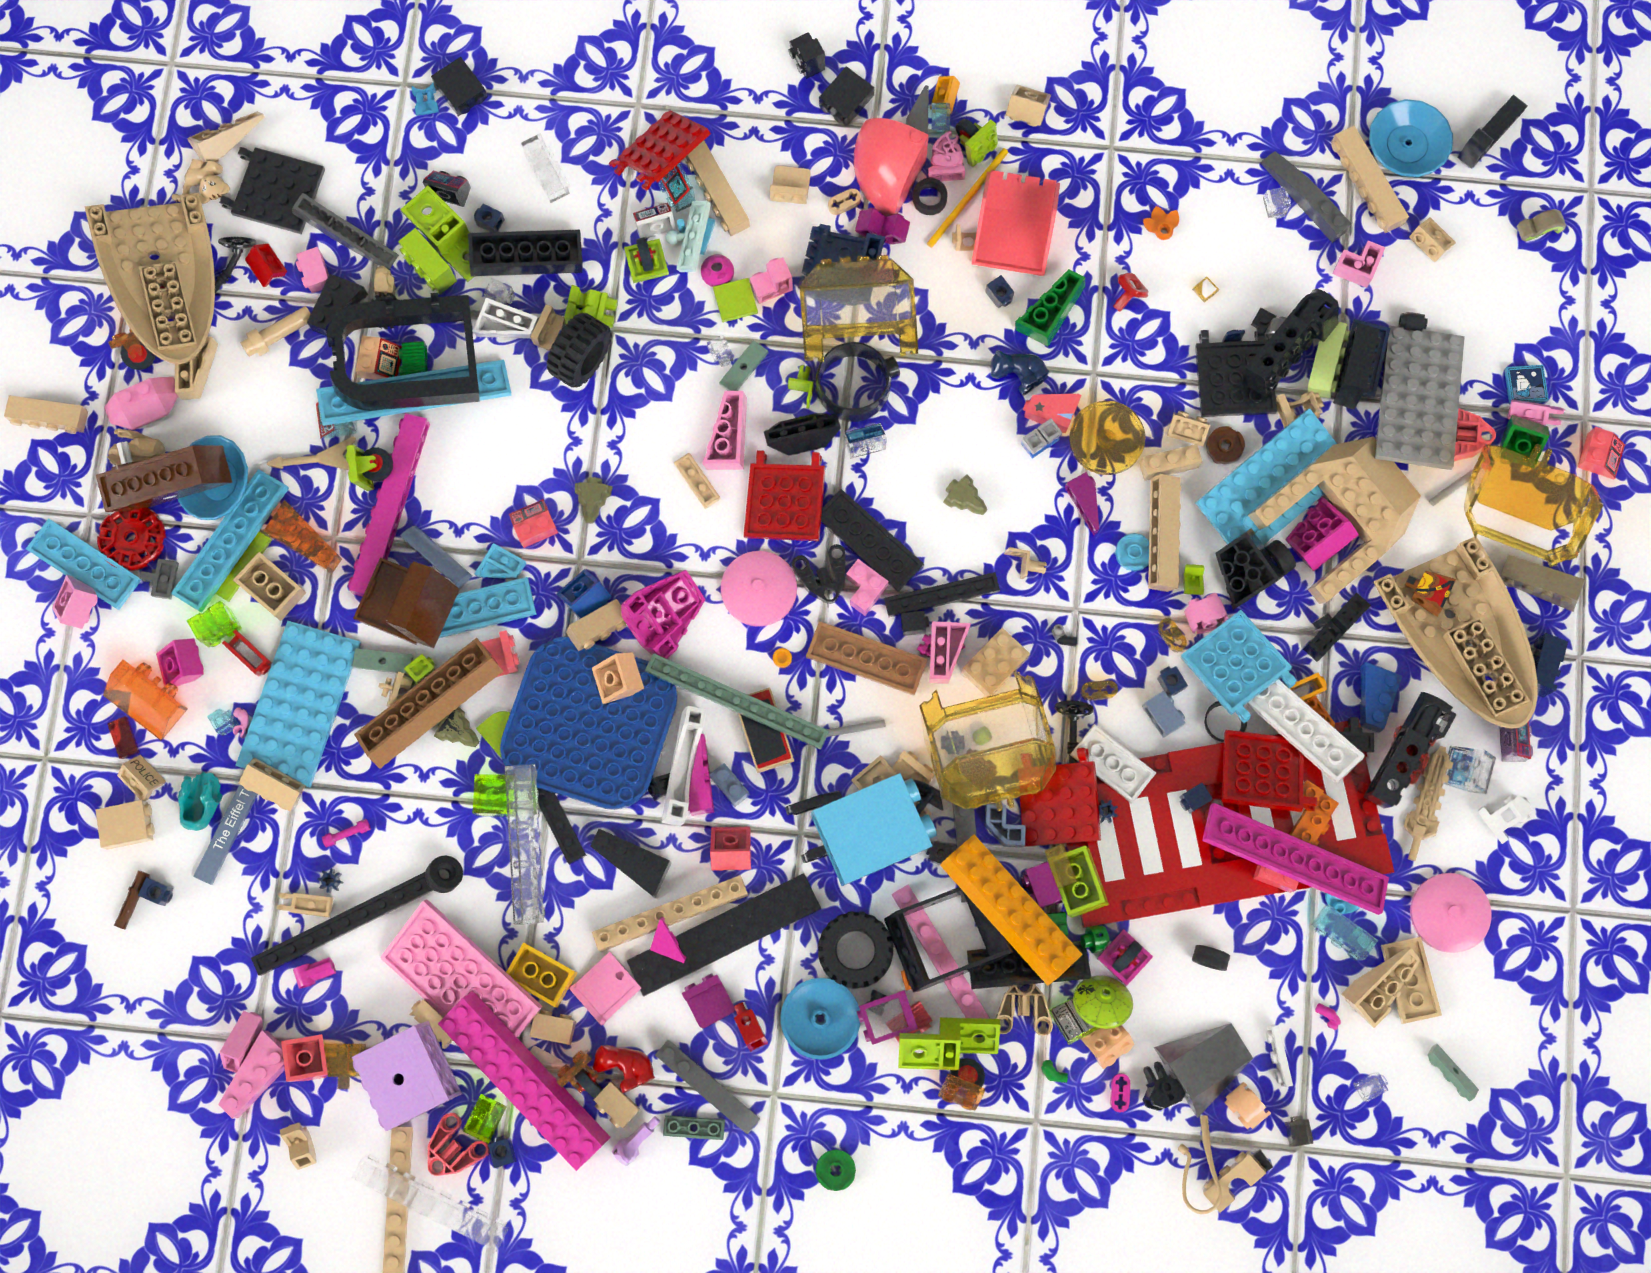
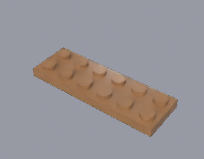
(866, 658)

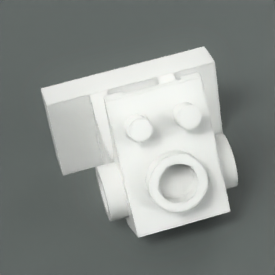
(1520, 807)

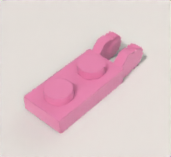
(1535, 412)

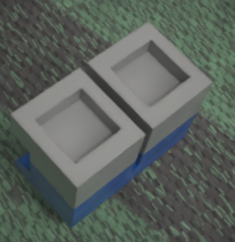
(1041, 438)

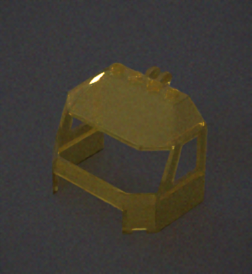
(1533, 494)

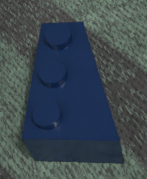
(1547, 658)

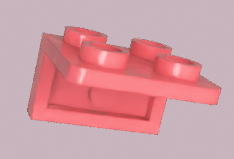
(503, 652)

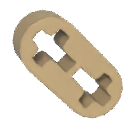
(843, 200)

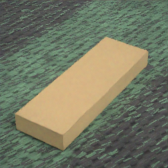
(697, 480)

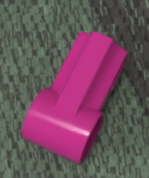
(310, 973)

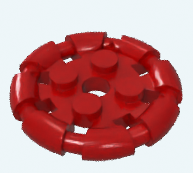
(140, 543)

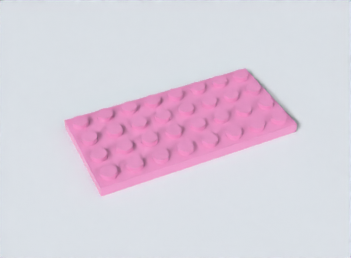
(448, 965)

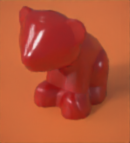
(633, 1063)

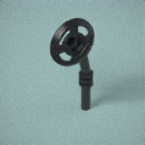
(237, 246)
(1073, 711)

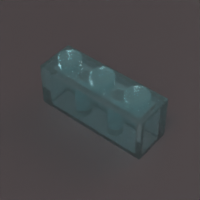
(1344, 933)

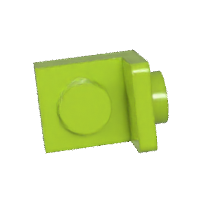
(420, 668)

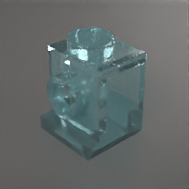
(222, 721)

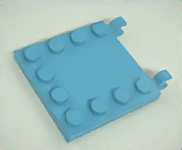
(1237, 664)

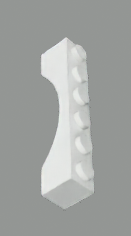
(679, 782)

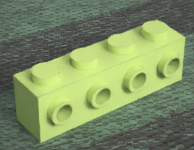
(1327, 362)

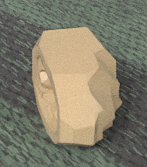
(384, 282)

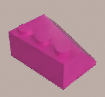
(1321, 534)

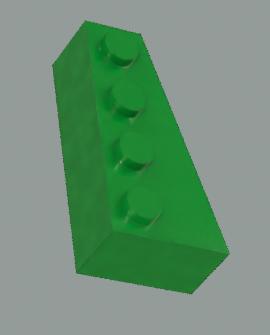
(1049, 312)

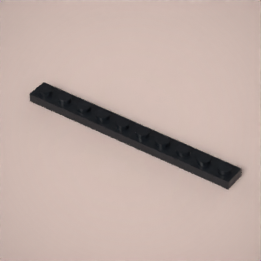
(341, 924)

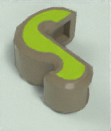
(1541, 224)

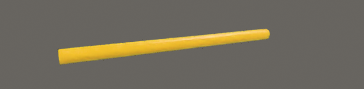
(965, 200)

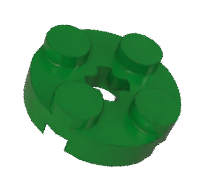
(847, 1170)

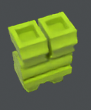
(593, 303)

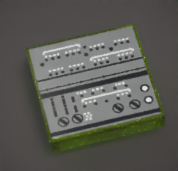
(1070, 1023)

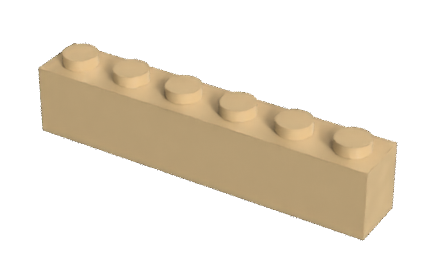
(1369, 179)
(717, 190)
(1164, 533)

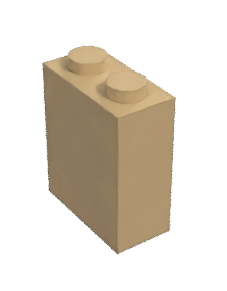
(125, 824)

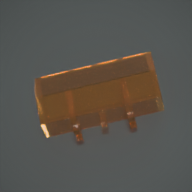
(144, 699)

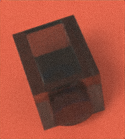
(1299, 1131)

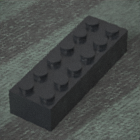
(525, 252)

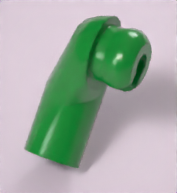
(1051, 1073)

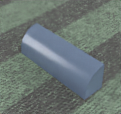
(436, 556)

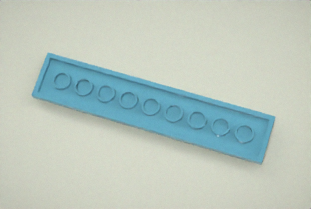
(492, 384)

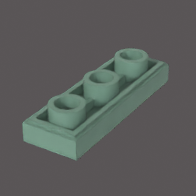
(750, 359)
(372, 660)
(1452, 1073)
(707, 1128)

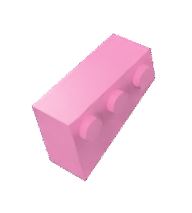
(946, 645)

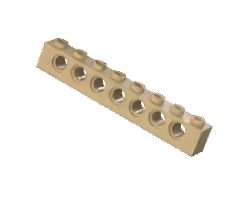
(672, 912)

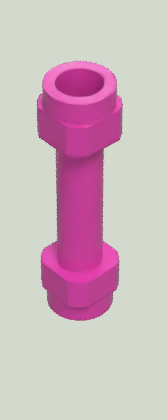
(330, 839)

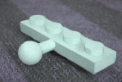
(692, 237)

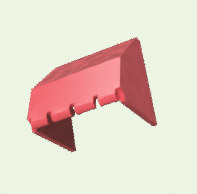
(1016, 223)

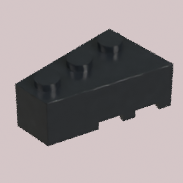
(334, 297)

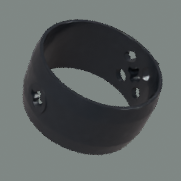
(856, 349)

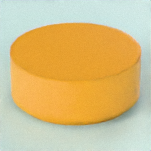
(782, 658)

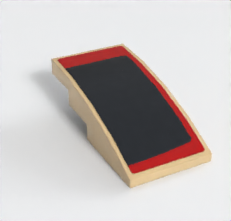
(767, 745)

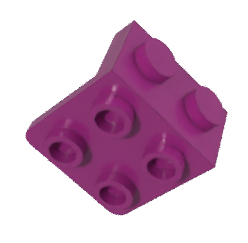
(708, 1000)

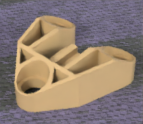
(1040, 1007)

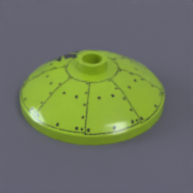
(1100, 1009)

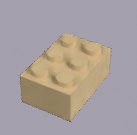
(269, 586)
(995, 662)

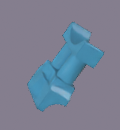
(429, 106)

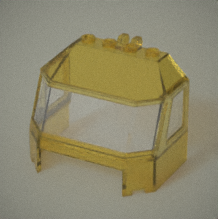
(856, 301)
(990, 746)

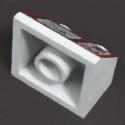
(654, 220)

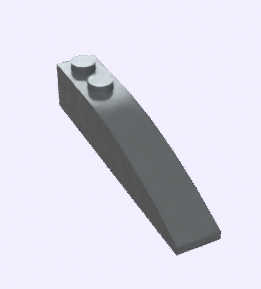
(1307, 196)
(343, 231)
(964, 827)
(707, 1086)

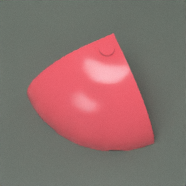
(888, 162)

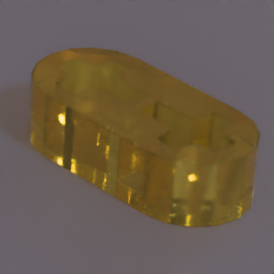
(1168, 638)
(1098, 685)

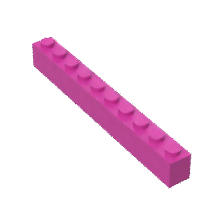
(390, 501)

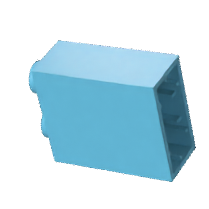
(873, 828)

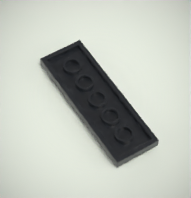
(870, 540)
(1014, 970)

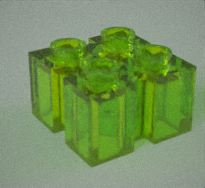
(214, 624)

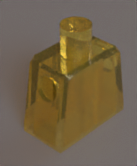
(340, 1062)

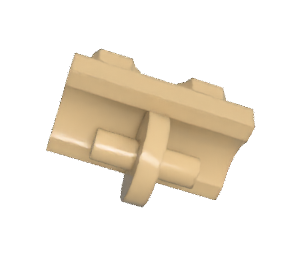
(399, 682)

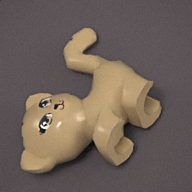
(210, 186)

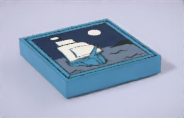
(1526, 383)

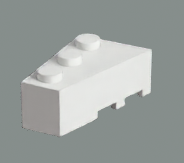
(504, 321)

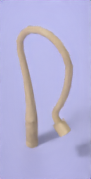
(1207, 1146)

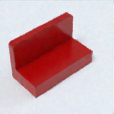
(265, 264)

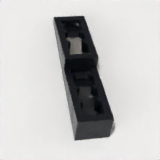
(1336, 627)

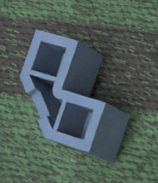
(1006, 834)

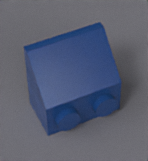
(584, 594)

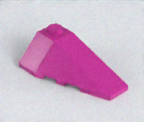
(700, 785)

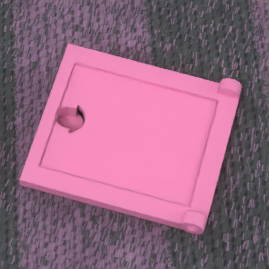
(603, 991)

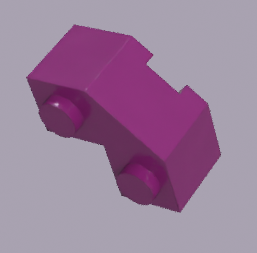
(892, 227)

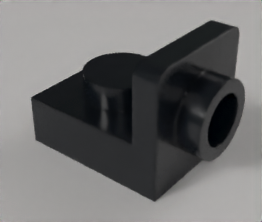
(659, 786)

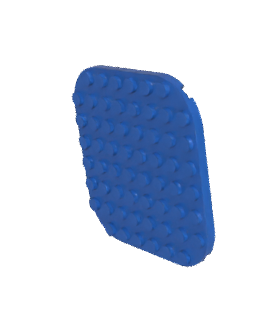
(575, 740)

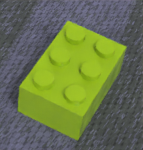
(426, 261)
(1088, 891)

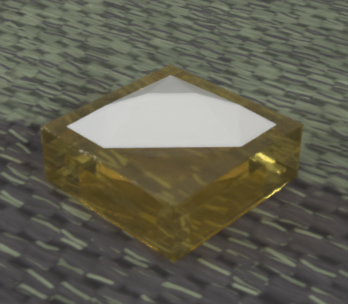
(1205, 289)

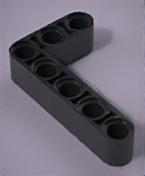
(1486, 137)

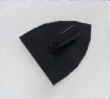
(928, 795)

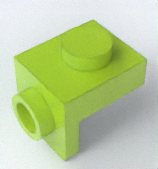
(1193, 579)

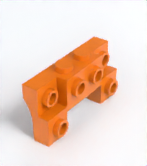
(1315, 822)

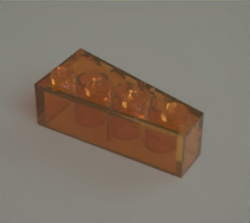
(297, 535)

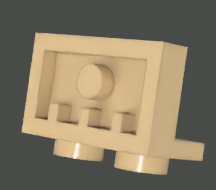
(1432, 239)
(547, 328)
(1189, 428)

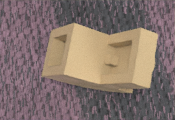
(300, 1145)

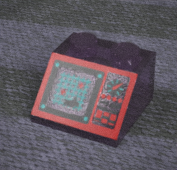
(1516, 744)

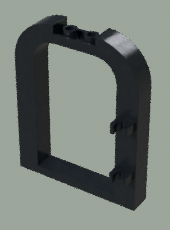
(402, 313)

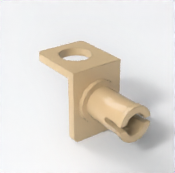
(1027, 564)

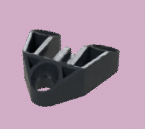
(808, 579)

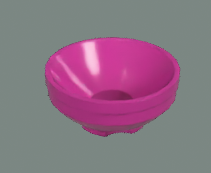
(720, 277)

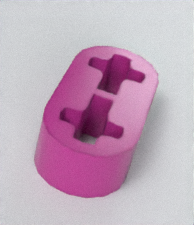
(1114, 1096)

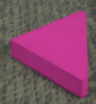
(666, 943)

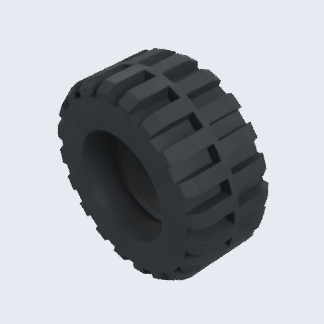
(579, 350)
(874, 930)

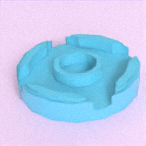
(1133, 552)

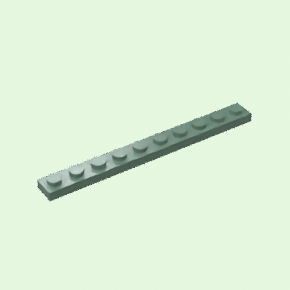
(737, 701)

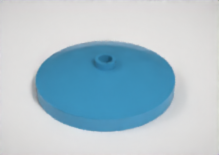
(800, 1020)

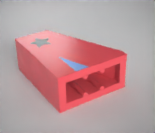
(1055, 406)

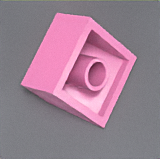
(74, 602)

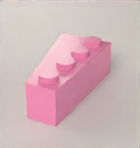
(728, 438)
(255, 1075)

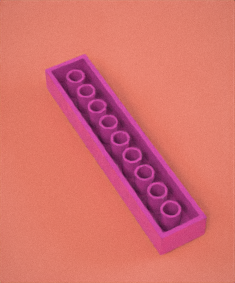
(524, 1080)

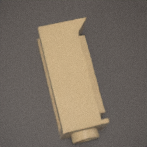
(425, 1012)

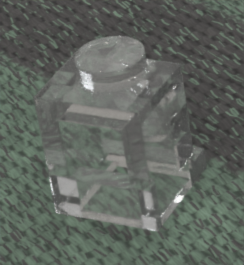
(720, 351)

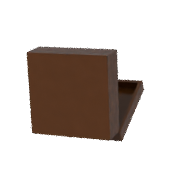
(407, 602)

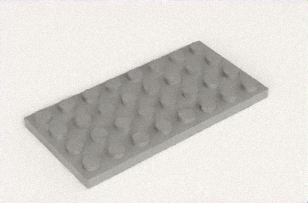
(1420, 398)

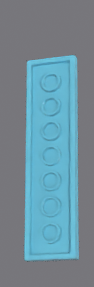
(229, 541)

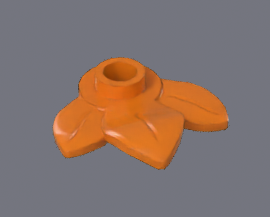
(1162, 221)

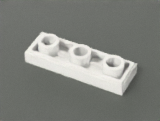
(1279, 1056)

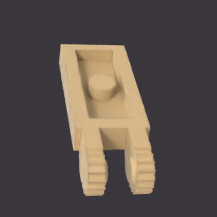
(307, 904)

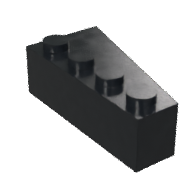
(637, 863)

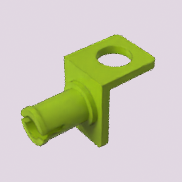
(802, 383)

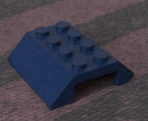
(836, 245)

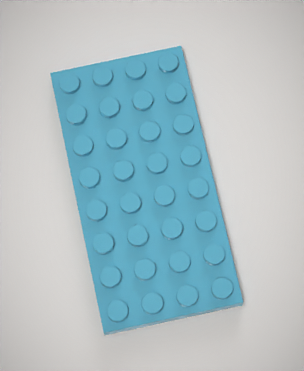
(1263, 475)
(299, 701)

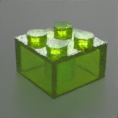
(490, 795)

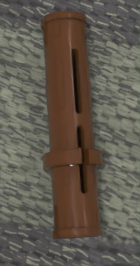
(131, 900)

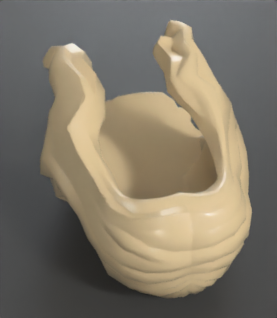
(140, 447)

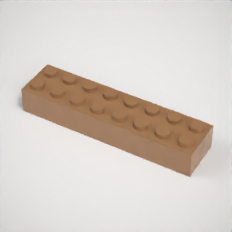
(428, 703)

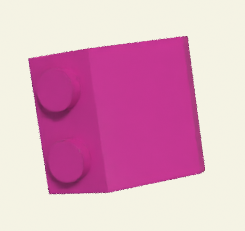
(180, 662)

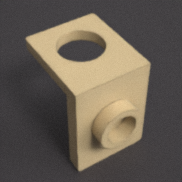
(957, 239)

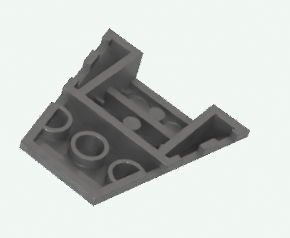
(1205, 1063)

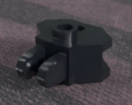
(1162, 1091)

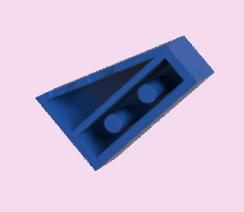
(1377, 696)

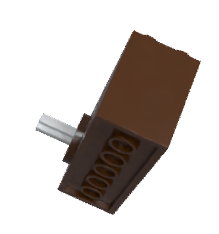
(162, 477)

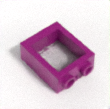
(885, 1018)

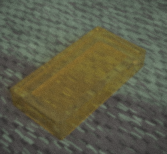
(1060, 866)

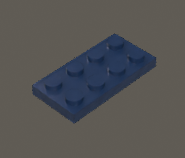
(1384, 334)

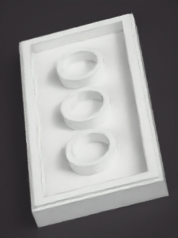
(1115, 764)

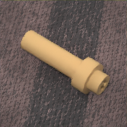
(259, 341)

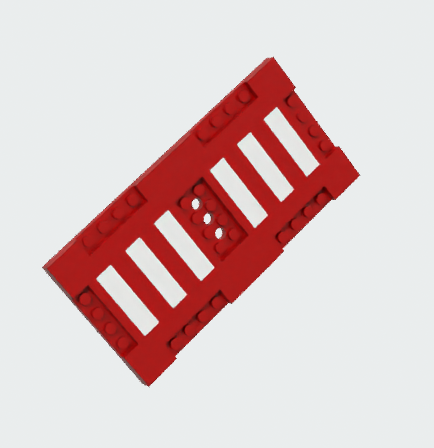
(1155, 851)

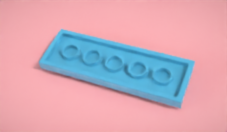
(83, 562)
(490, 607)

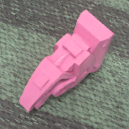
(946, 162)

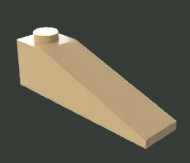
(1377, 989)

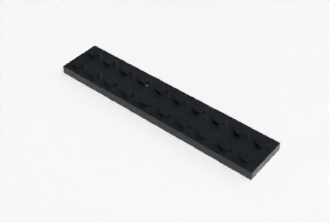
(727, 933)

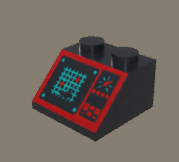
(448, 187)

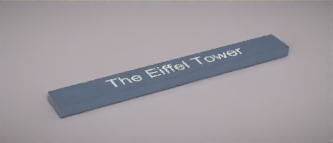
(225, 835)

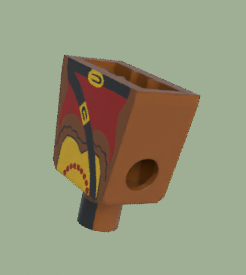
(1431, 590)

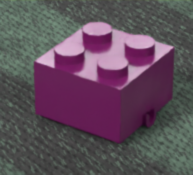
(1041, 885)

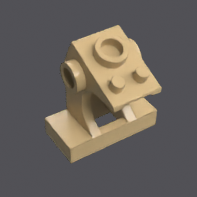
(1308, 400)

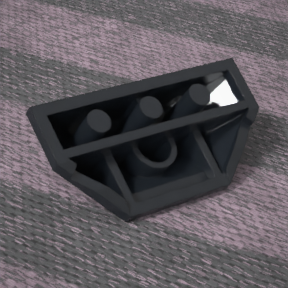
(802, 433)

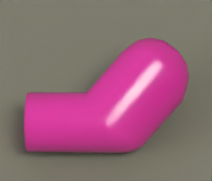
(1333, 1018)

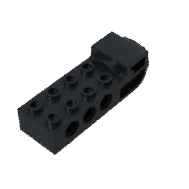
(1284, 348)
(1416, 735)

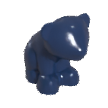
(1028, 368)

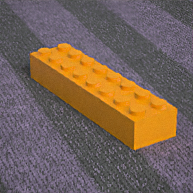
(1011, 910)

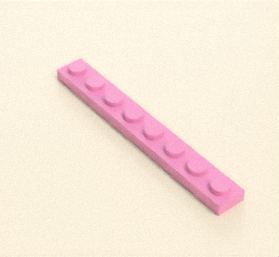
(939, 955)

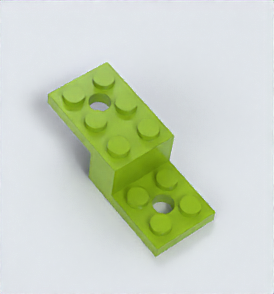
(442, 227)
(944, 1049)

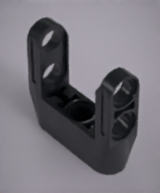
(807, 805)

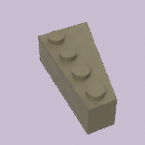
(1542, 582)

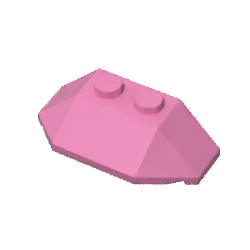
(142, 403)

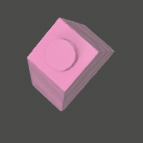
(241, 1040)

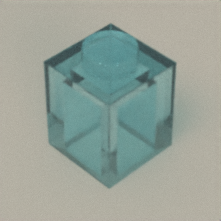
(940, 117)

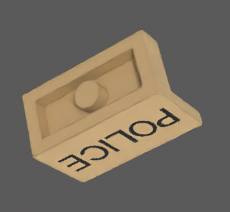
(140, 777)

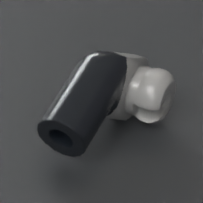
(1061, 638)

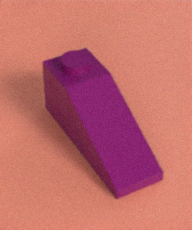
(1083, 494)

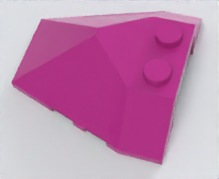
(663, 612)

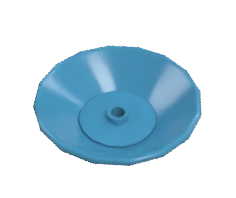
(1412, 123)
(223, 499)

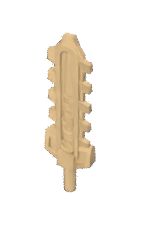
(1423, 822)

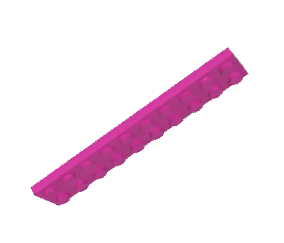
(1295, 858)

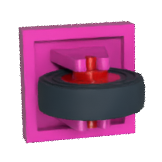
(1124, 957)

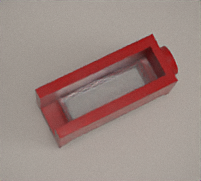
(248, 654)

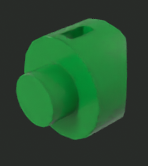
(1093, 940)

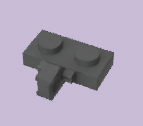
(162, 578)

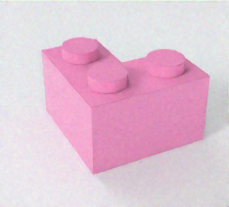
(1359, 268)
(773, 282)
(870, 586)

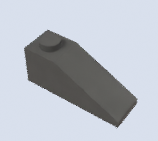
(919, 113)

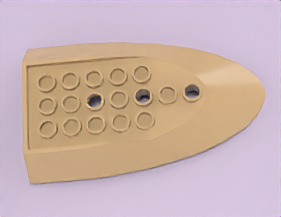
(184, 267)
(1481, 617)

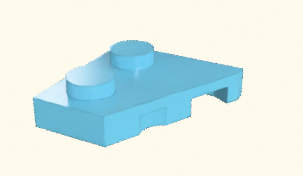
(500, 564)

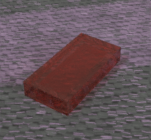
(123, 737)

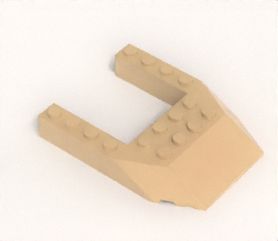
(1362, 488)

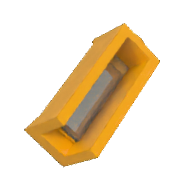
(1310, 686)

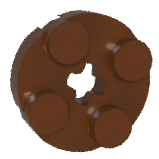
(1230, 436)

